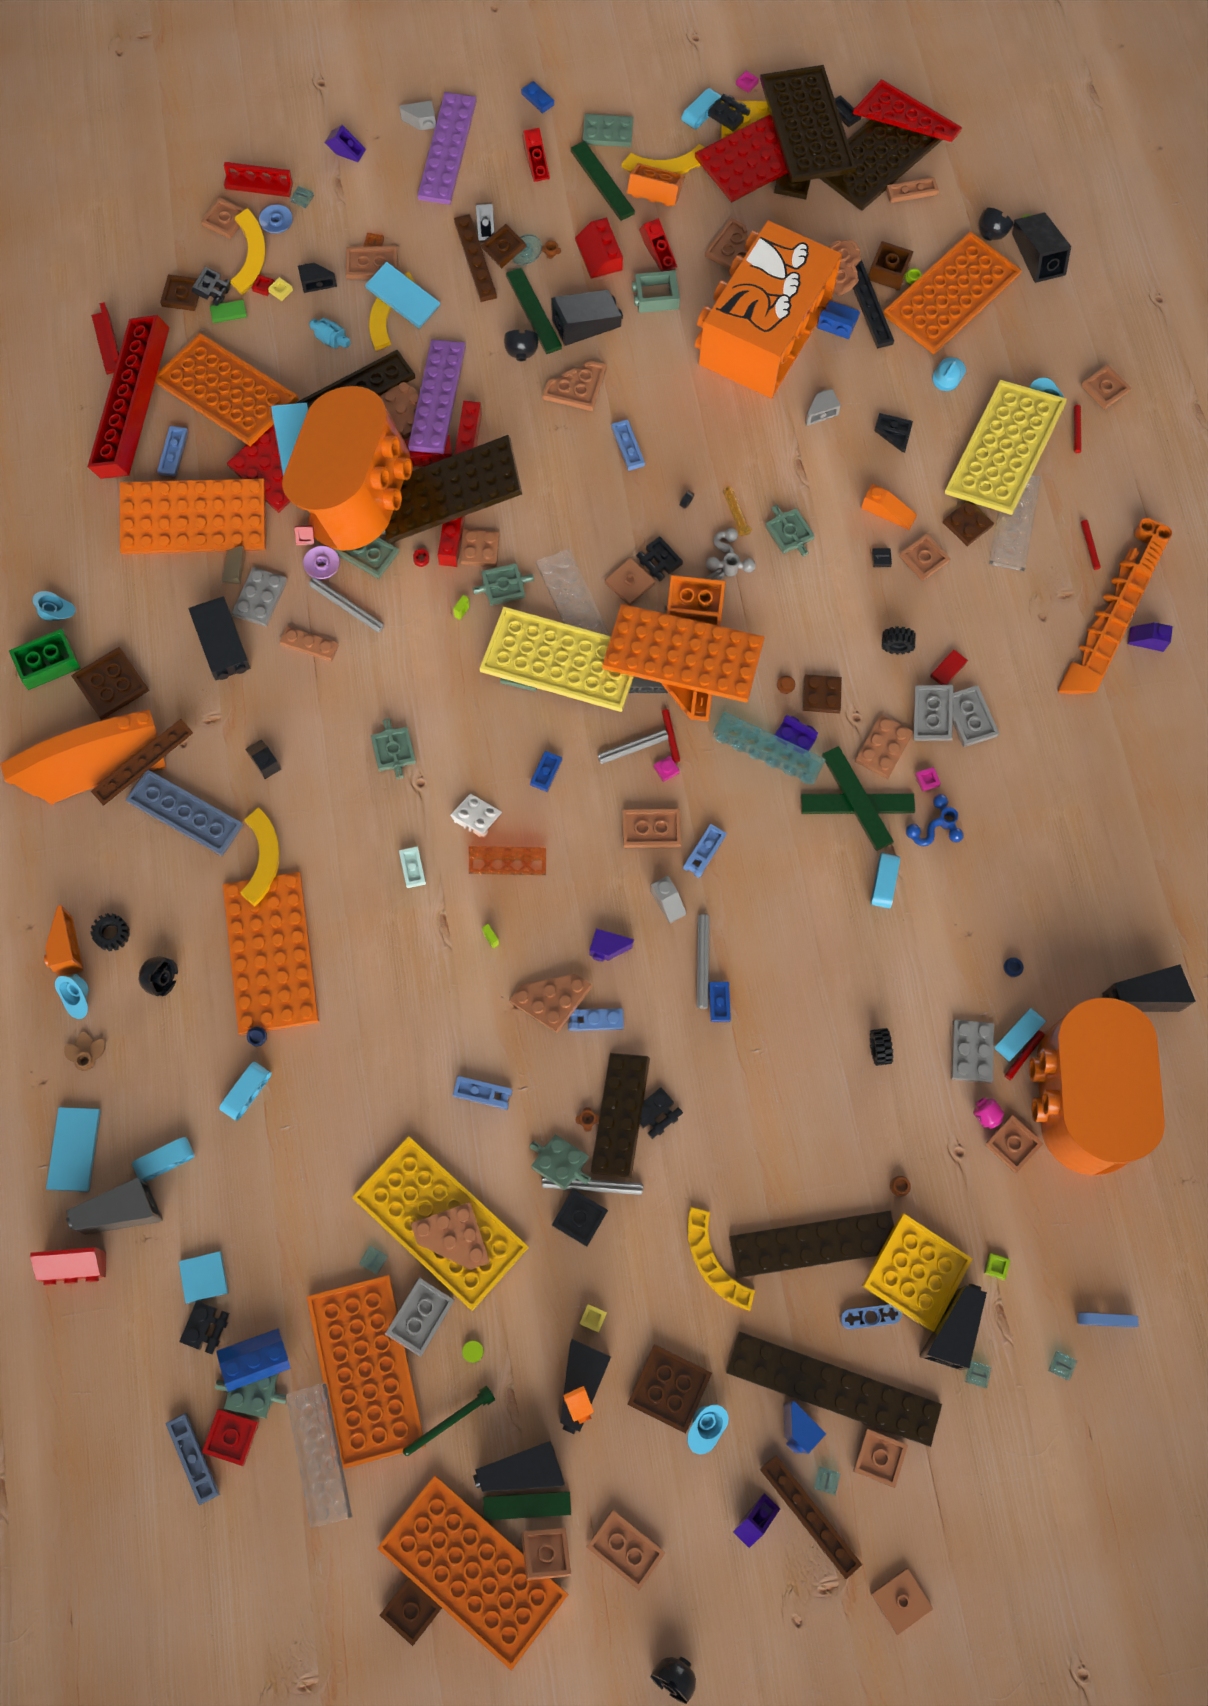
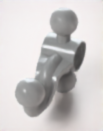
(713, 563)

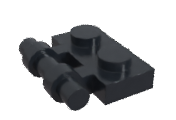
(725, 115)
(207, 282)
(663, 554)
(653, 1107)
(199, 1324)

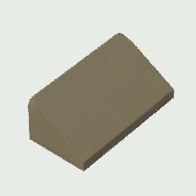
(234, 565)

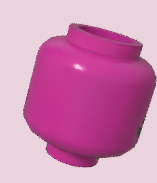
(988, 1112)

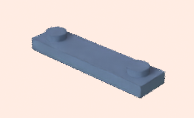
(192, 1459)

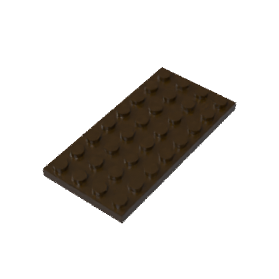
(807, 123)
(881, 158)
(455, 488)

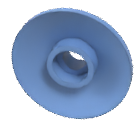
(275, 218)

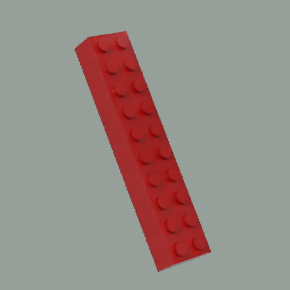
(128, 397)

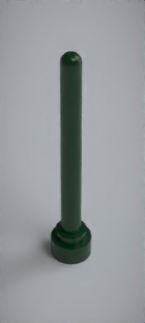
(483, 1398)

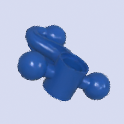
(955, 834)

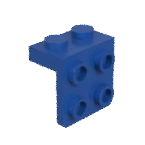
(838, 319)

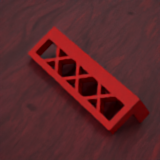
(258, 182)
(106, 338)

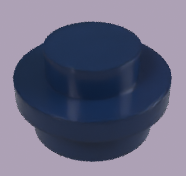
(1013, 967)
(256, 1036)

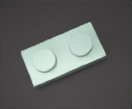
(412, 867)

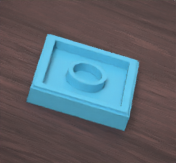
(203, 1277)

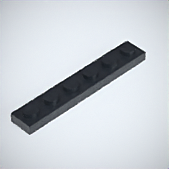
(872, 309)

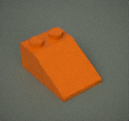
(62, 945)

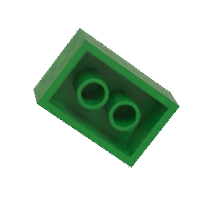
(44, 659)

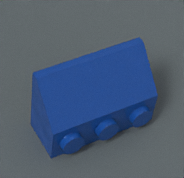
(253, 1360)
(800, 1429)

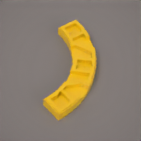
(677, 165)
(256, 252)
(378, 322)
(268, 857)
(709, 1266)

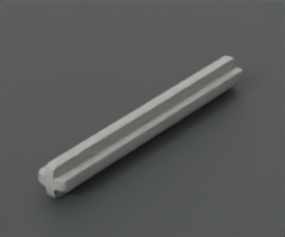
(346, 604)
(703, 962)
(599, 1186)

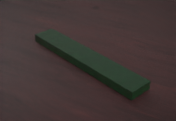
(602, 181)
(533, 311)
(857, 798)
(839, 805)

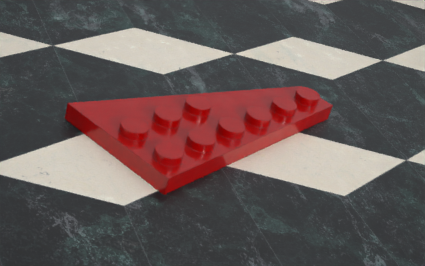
(898, 109)

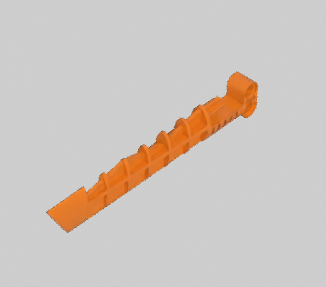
(1111, 624)

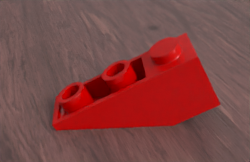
(535, 154)
(657, 245)

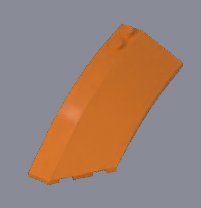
(702, 602)
(80, 757)

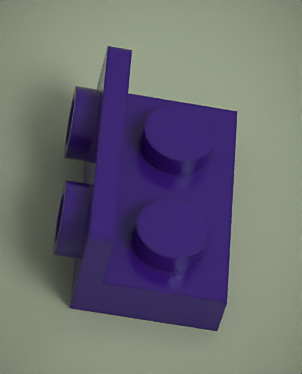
(797, 733)

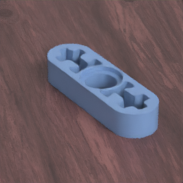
(1113, 1320)
(856, 1324)

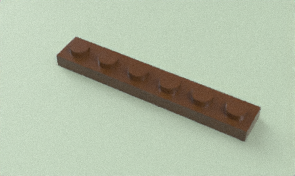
(475, 258)
(141, 762)
(811, 1517)

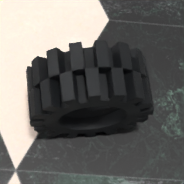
(898, 640)
(104, 922)
(881, 1046)

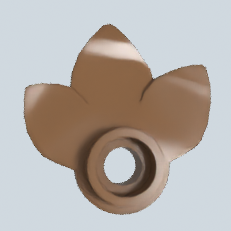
(84, 1048)

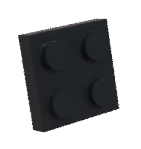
(579, 1218)

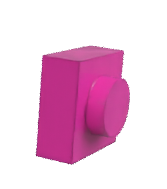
(747, 81)
(666, 768)
(927, 779)

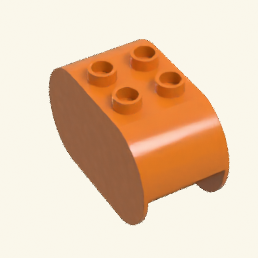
(348, 468)
(1099, 1087)

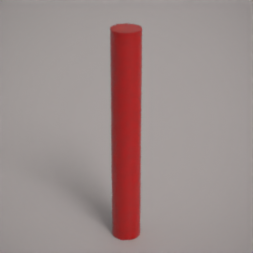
(1077, 428)
(1090, 544)
(671, 737)
(1024, 1055)

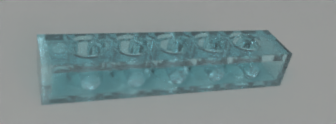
(763, 739)

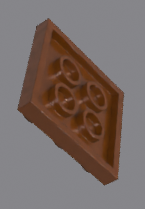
(110, 683)
(669, 1388)

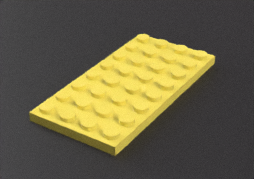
(1005, 447)
(554, 659)

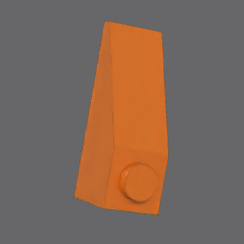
(887, 506)
(579, 1405)

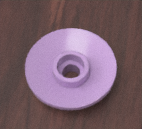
(318, 556)

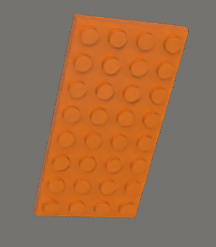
(952, 292)
(224, 388)
(192, 516)
(683, 653)
(270, 956)
(365, 1371)
(472, 1572)

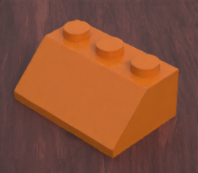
(655, 184)

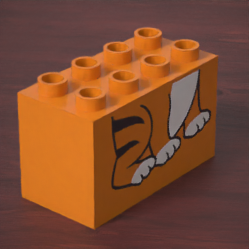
(767, 308)

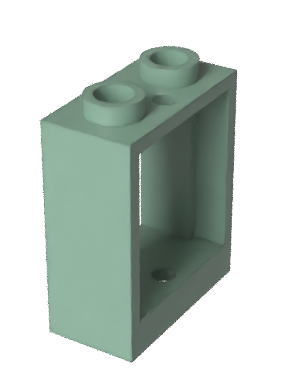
(656, 303)

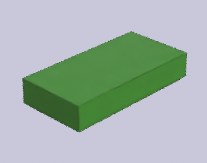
(228, 311)

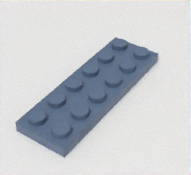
(184, 812)

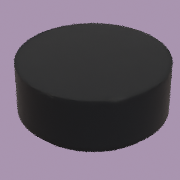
(688, 497)

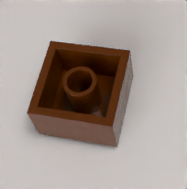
(890, 265)

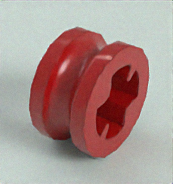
(417, 561)

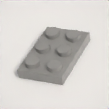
(259, 596)
(933, 713)
(972, 717)
(972, 1051)
(419, 1317)

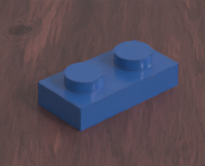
(537, 97)
(546, 771)
(719, 1002)

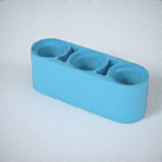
(697, 112)
(885, 880)
(1020, 1034)
(245, 1091)
(163, 1159)

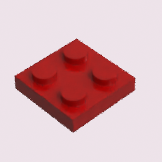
(230, 1437)

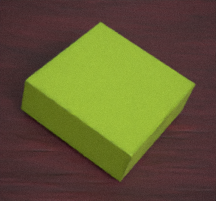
(461, 607)
(490, 936)
(997, 1266)

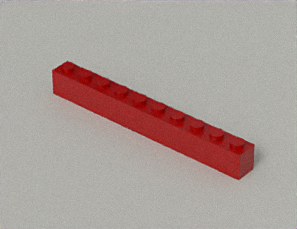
(466, 439)

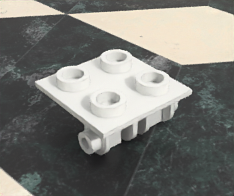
(475, 815)

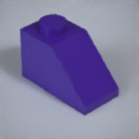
(345, 144)
(1151, 636)
(609, 945)
(756, 1520)

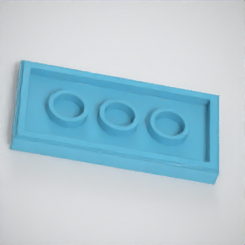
(402, 295)
(287, 425)
(73, 1149)

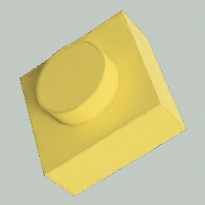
(280, 289)
(593, 1318)

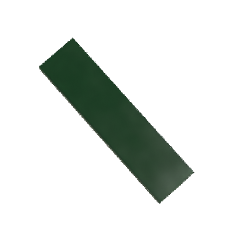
(527, 1506)

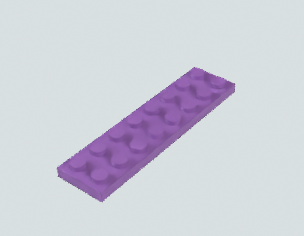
(447, 148)
(437, 396)

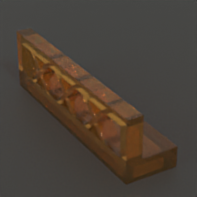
(507, 853)

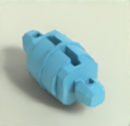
(329, 333)

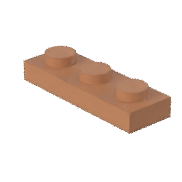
(912, 190)
(309, 643)

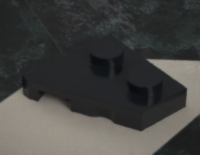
(894, 430)

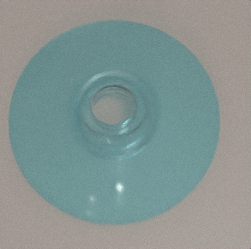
(531, 252)

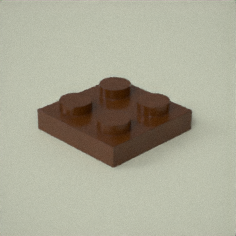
(503, 246)
(178, 293)
(968, 523)
(822, 694)
(410, 1611)

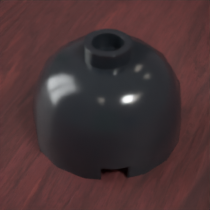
(993, 224)
(521, 344)
(157, 975)
(675, 1677)

